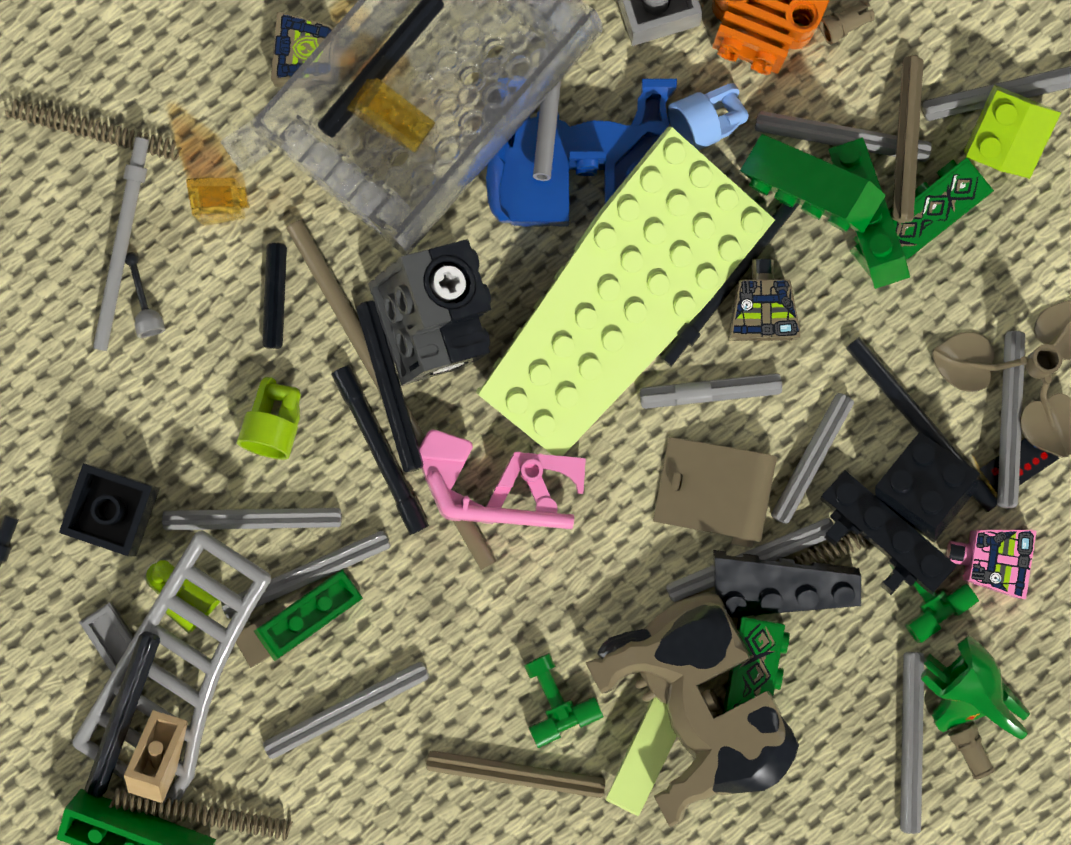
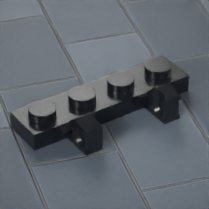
(908, 551)

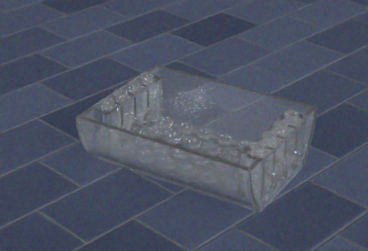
(470, 120)

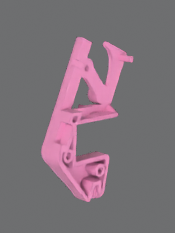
(445, 457)

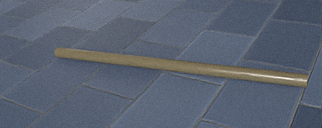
(353, 329)

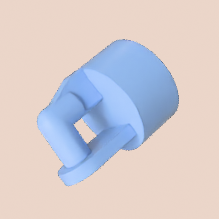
(697, 116)

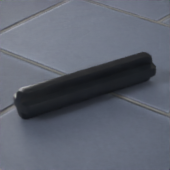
(274, 295)

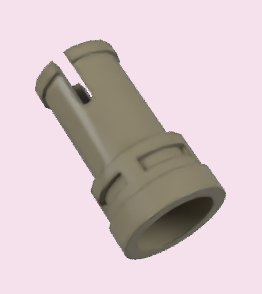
(839, 24)
(969, 743)

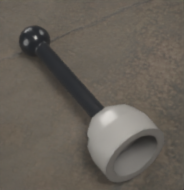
(148, 321)

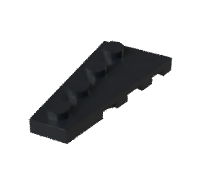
(771, 587)

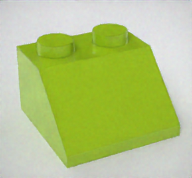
(1011, 132)

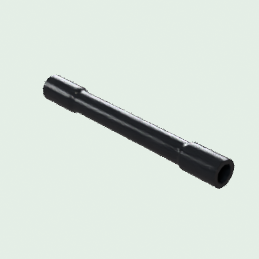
(354, 397)

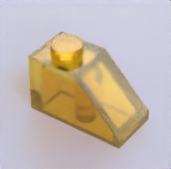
(391, 114)
(217, 200)

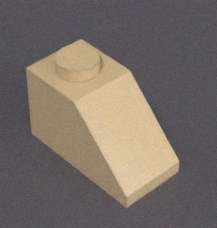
(156, 757)

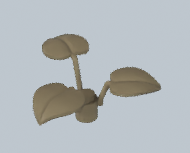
(967, 366)

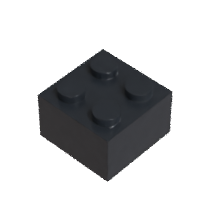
(927, 486)
(109, 510)

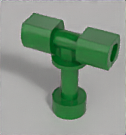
(938, 608)
(561, 714)

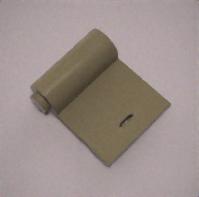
(719, 492)

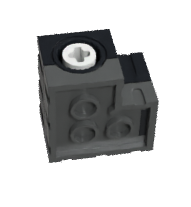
(433, 311)

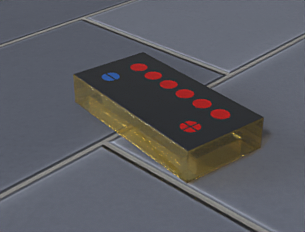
(1031, 462)

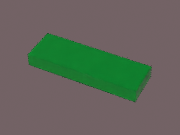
(308, 615)

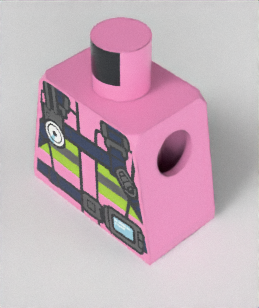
(996, 559)

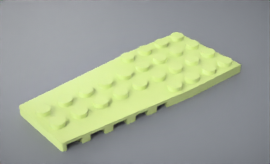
(625, 292)

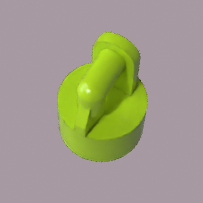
(267, 433)
(192, 594)

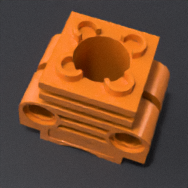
(765, 30)

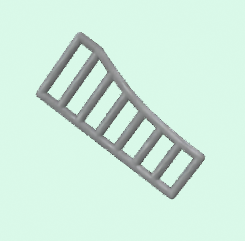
(212, 667)

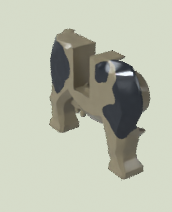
(675, 656)

